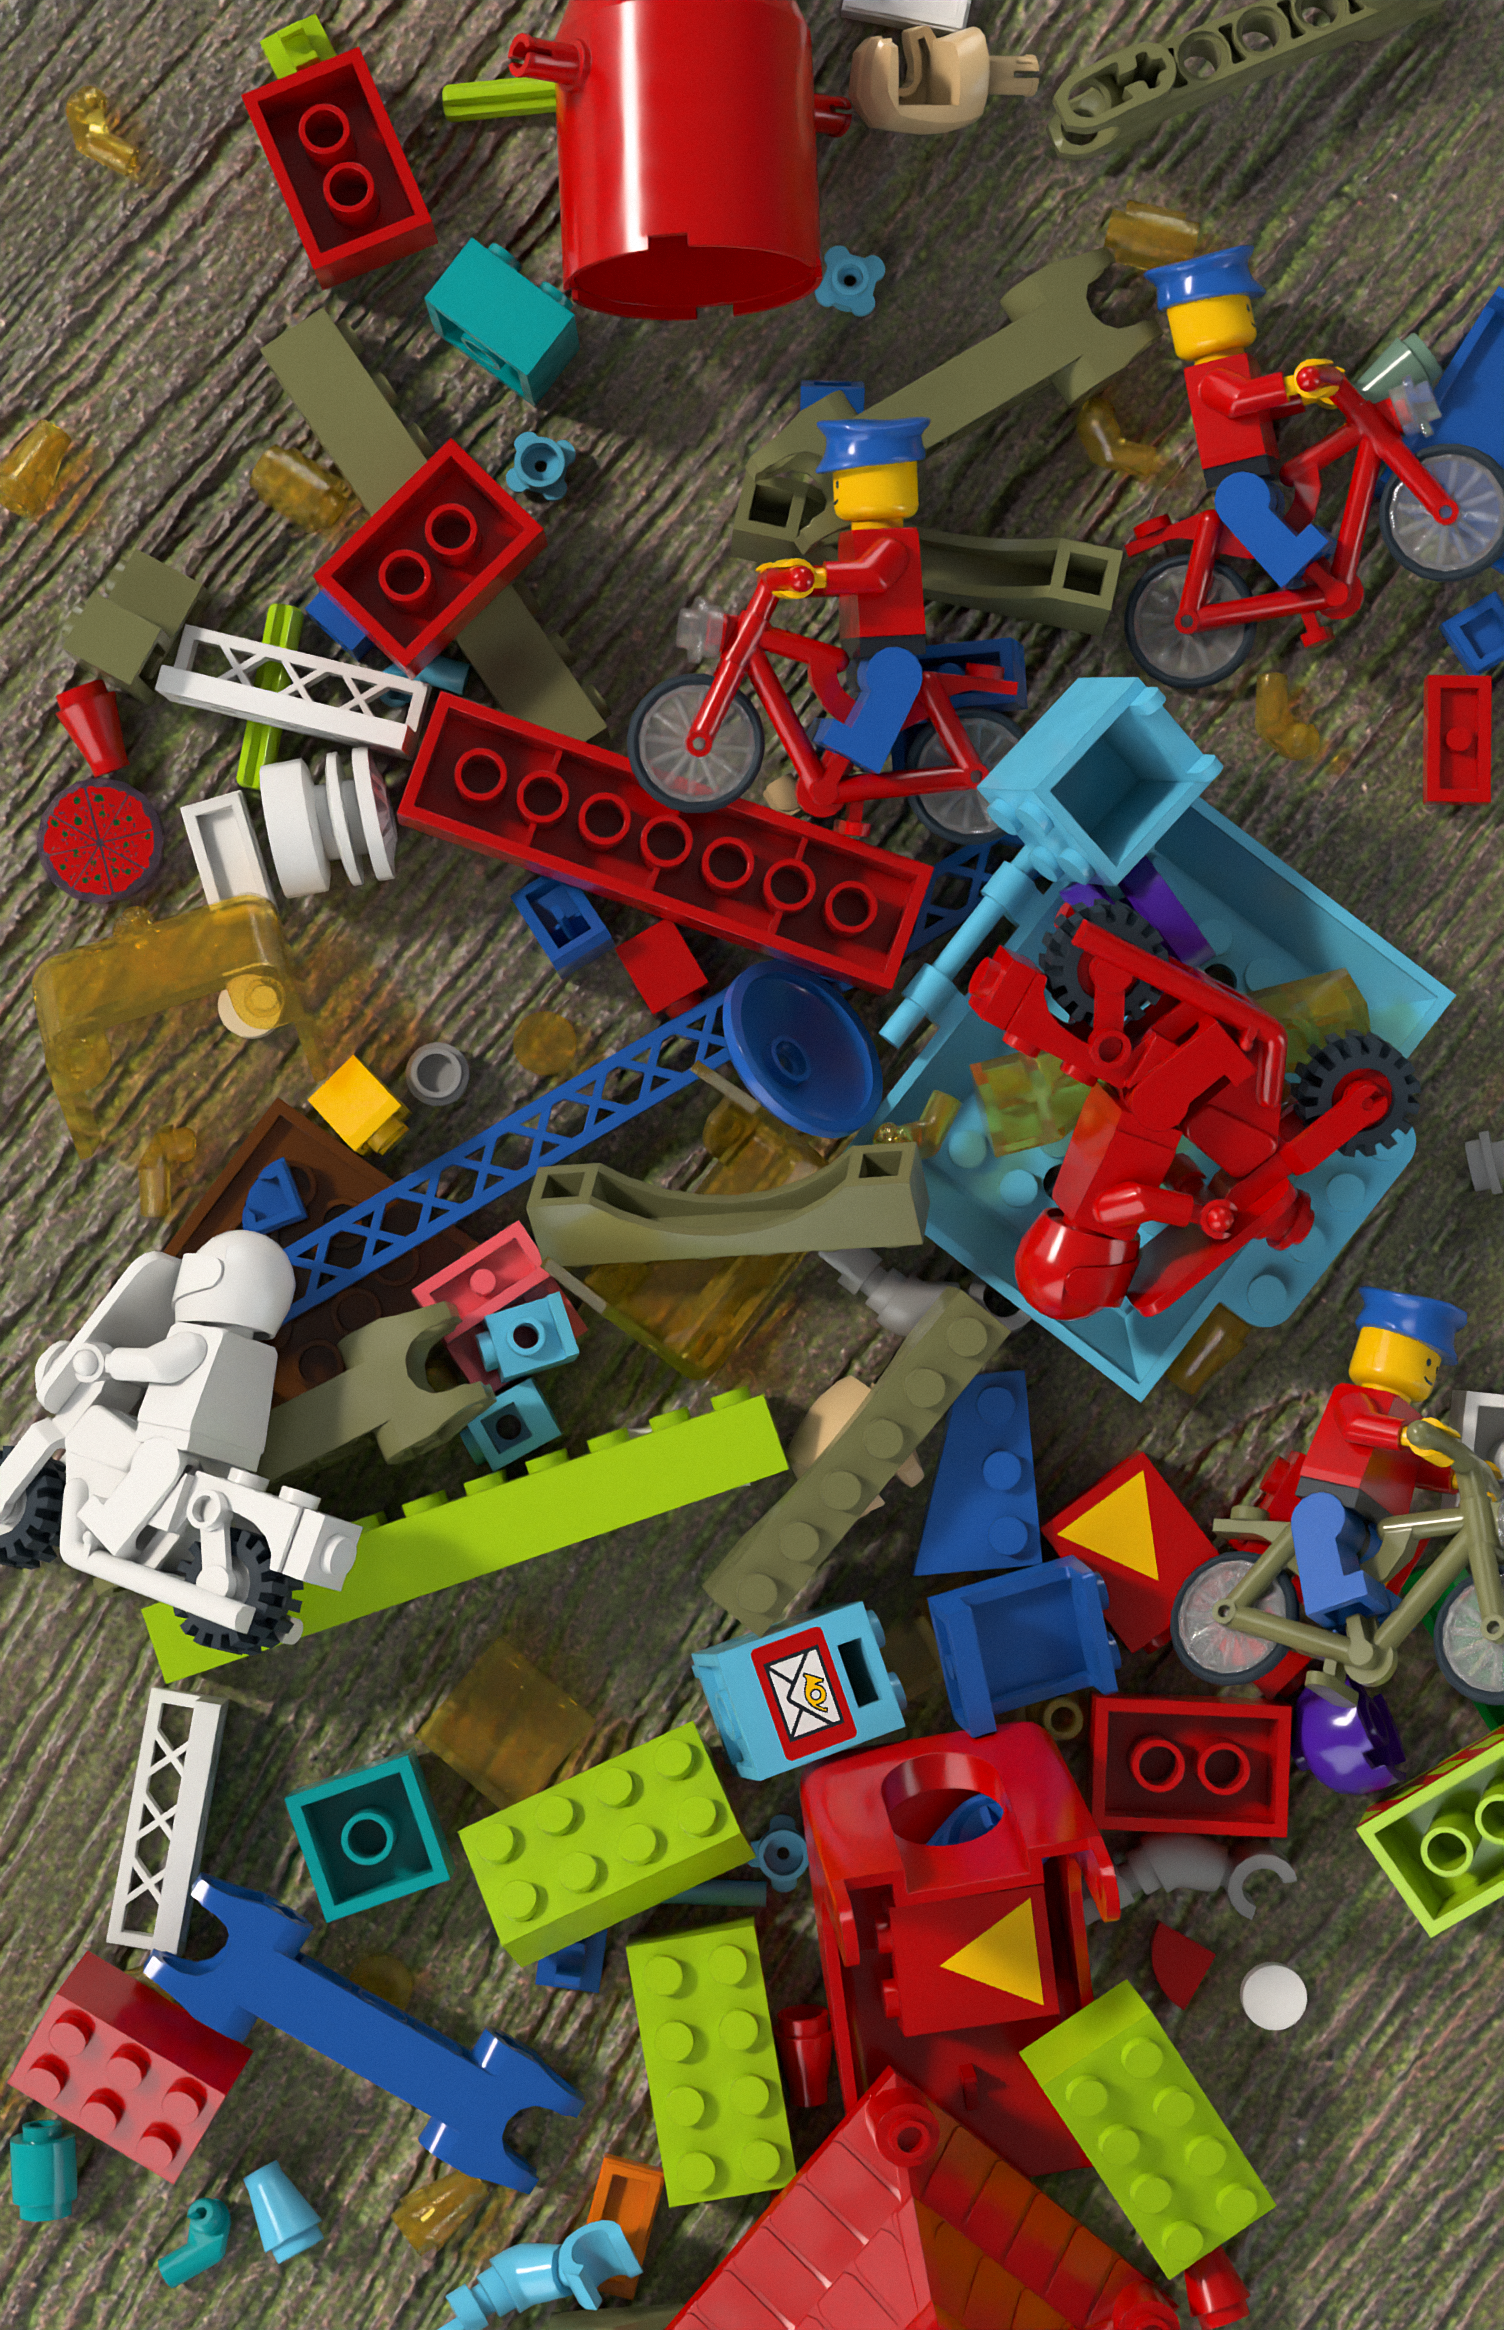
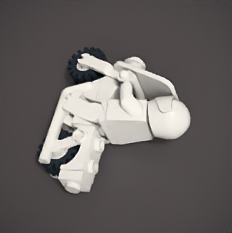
(169, 1493)

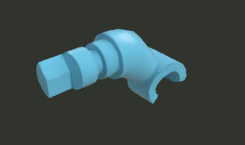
(543, 2273)

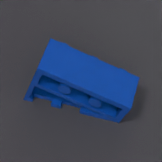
(983, 1483)

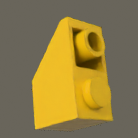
(362, 1109)

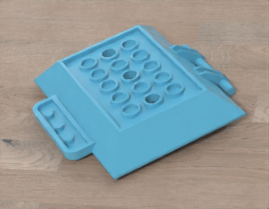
(1265, 932)

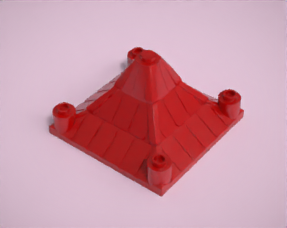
(920, 2230)

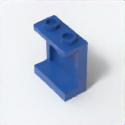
(1023, 1640)

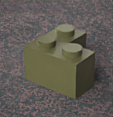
(136, 626)

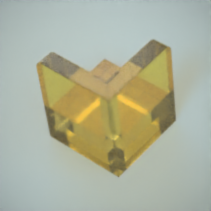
(913, 1655)

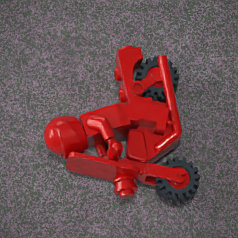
(1187, 1066)

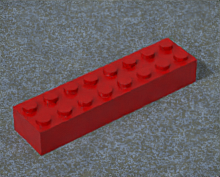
(723, 872)

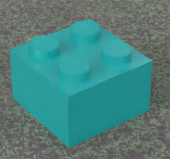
(504, 320)
(370, 1834)

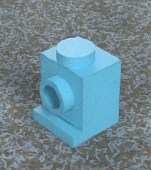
(554, 1344)
(536, 1421)

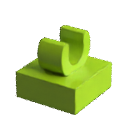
(297, 47)

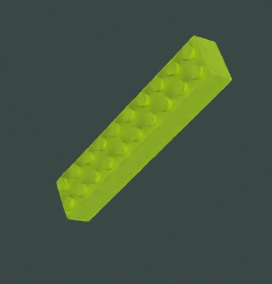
(522, 1517)

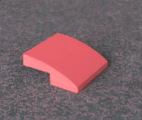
(487, 1281)

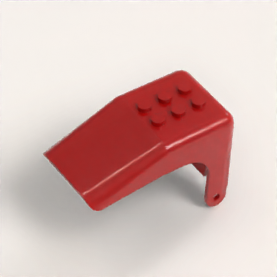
(868, 1836)

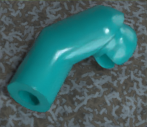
(205, 2242)

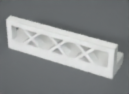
(285, 709)
(189, 1824)

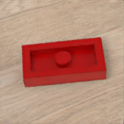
(1457, 740)

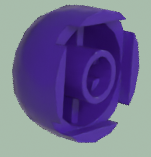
(1347, 1747)

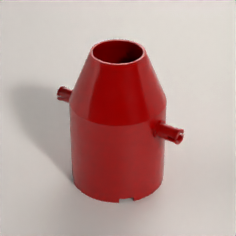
(685, 153)

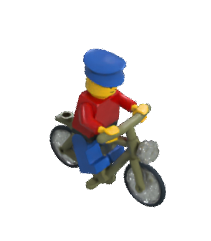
(1357, 1533)

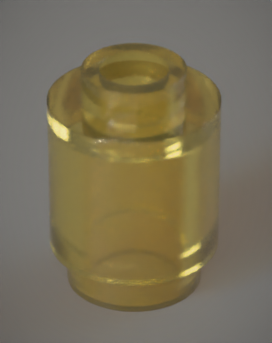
(1150, 235)
(298, 489)

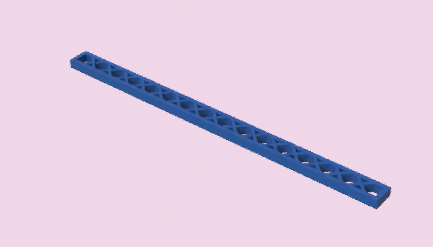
(568, 1092)

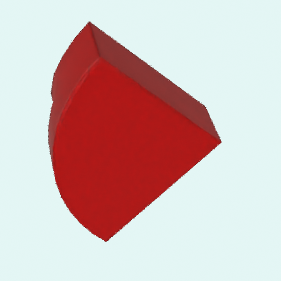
(1178, 1963)

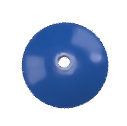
(802, 1050)

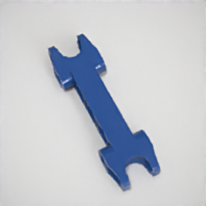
(271, 1979)

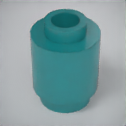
(44, 2170)

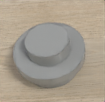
(437, 1074)
(1486, 1162)

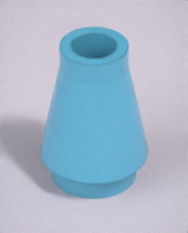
(282, 2213)

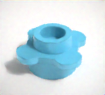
(846, 298)
(532, 450)
(781, 1871)

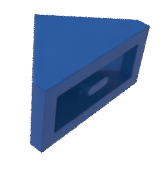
(563, 923)

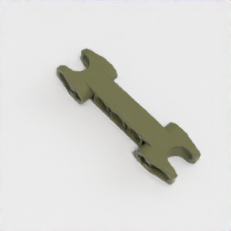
(1151, 84)
(1047, 344)
(376, 1400)

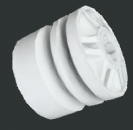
(327, 822)

